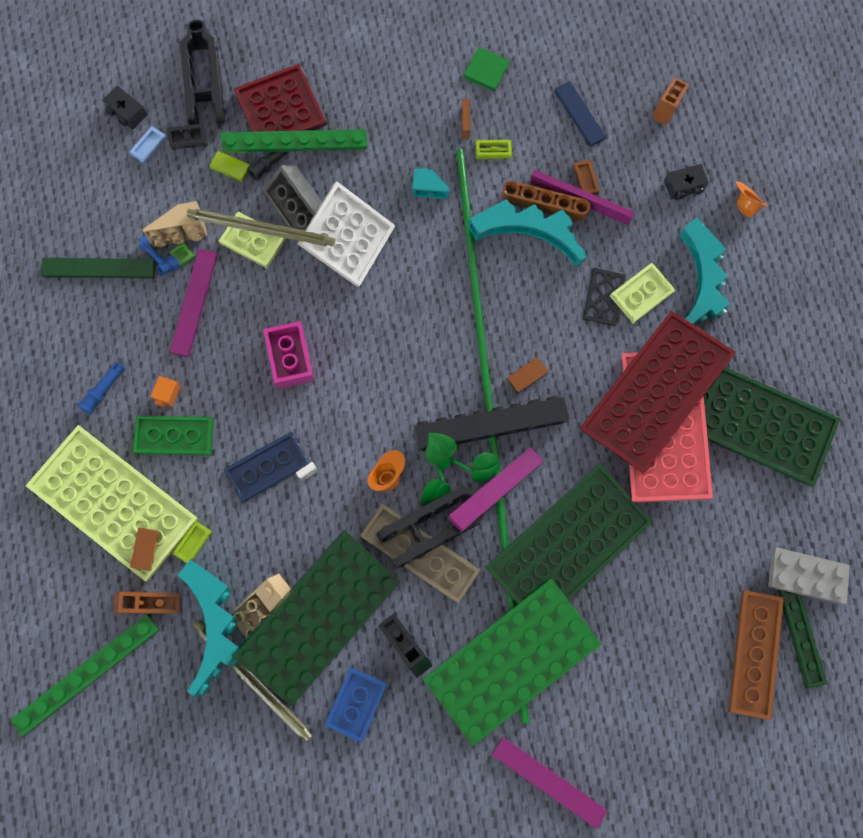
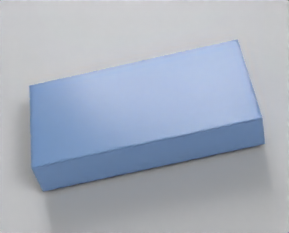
(148, 145)

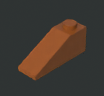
(670, 101)
(145, 603)

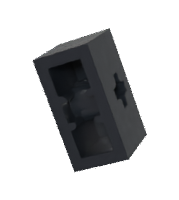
(124, 107)
(187, 136)
(686, 182)

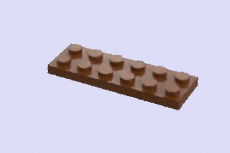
(756, 655)

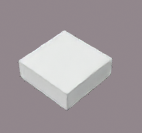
(307, 471)

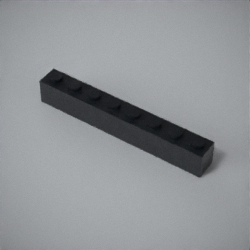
(495, 423)

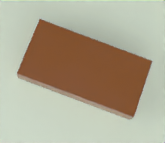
(465, 118)
(586, 177)
(527, 375)
(144, 549)

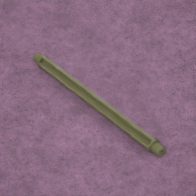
(261, 227)
(265, 693)

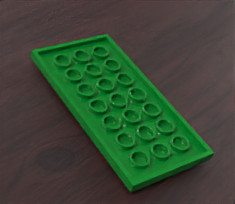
(512, 661)

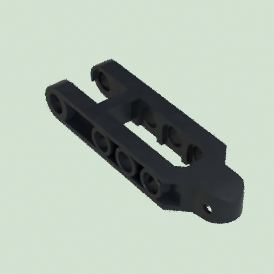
(197, 40)
(415, 518)

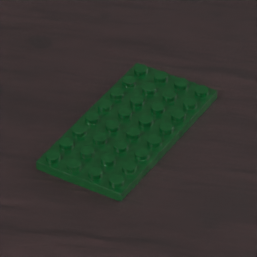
(768, 426)
(571, 538)
(316, 618)

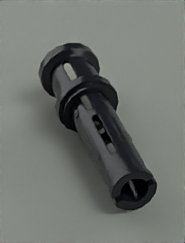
(264, 164)

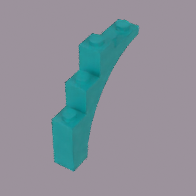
(554, 229)
(707, 254)
(218, 622)

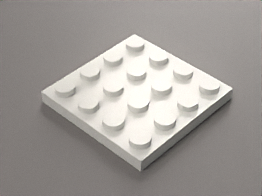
(357, 230)

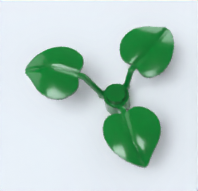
(439, 453)

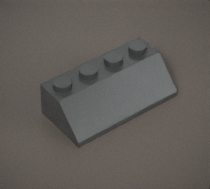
(292, 197)

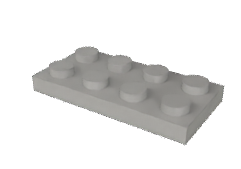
(809, 576)

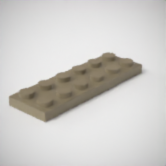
(438, 568)

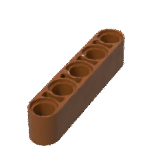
(554, 198)

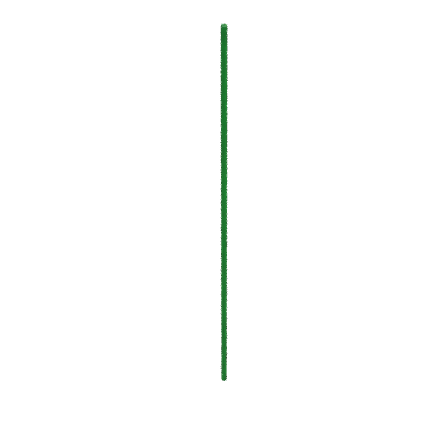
(483, 361)

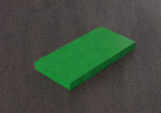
(173, 435)

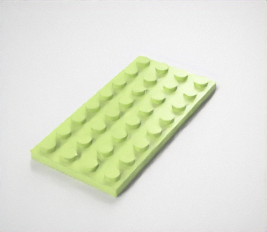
(109, 499)

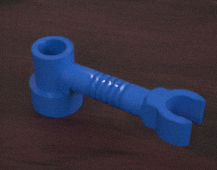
(165, 265)

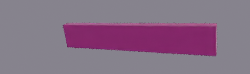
(596, 203)
(193, 303)
(495, 489)
(549, 782)

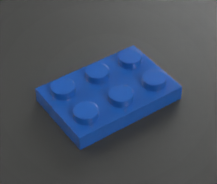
(356, 704)

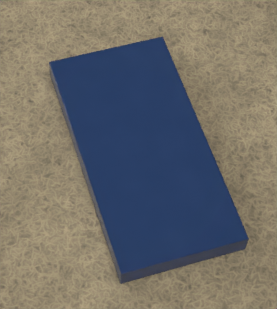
(266, 467)

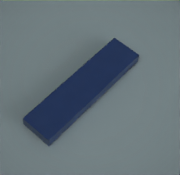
(580, 114)

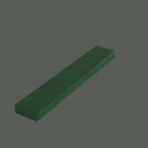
(97, 268)
(802, 639)

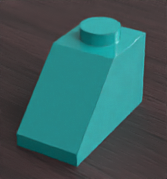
(428, 185)

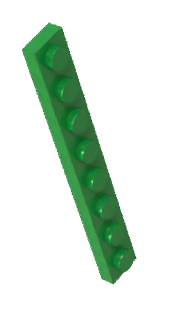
(293, 141)
(84, 675)

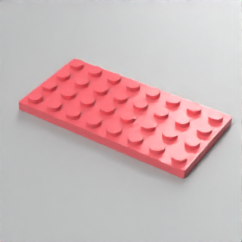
(682, 466)

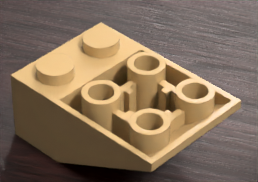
(175, 227)
(259, 604)

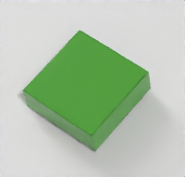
(182, 254)

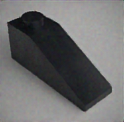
(405, 645)

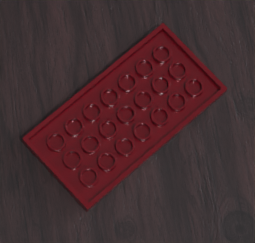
(657, 391)

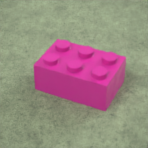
(288, 355)

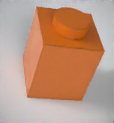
(165, 392)

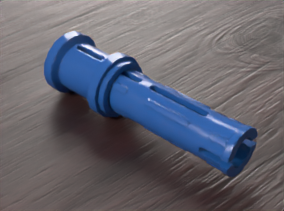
(95, 395)

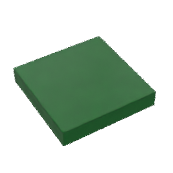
(486, 69)

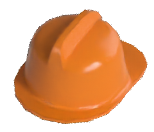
(748, 201)
(387, 472)

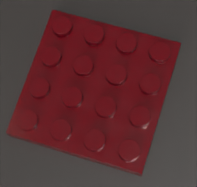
(280, 102)

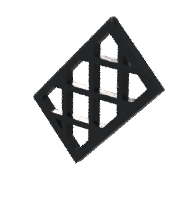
(589, 302)

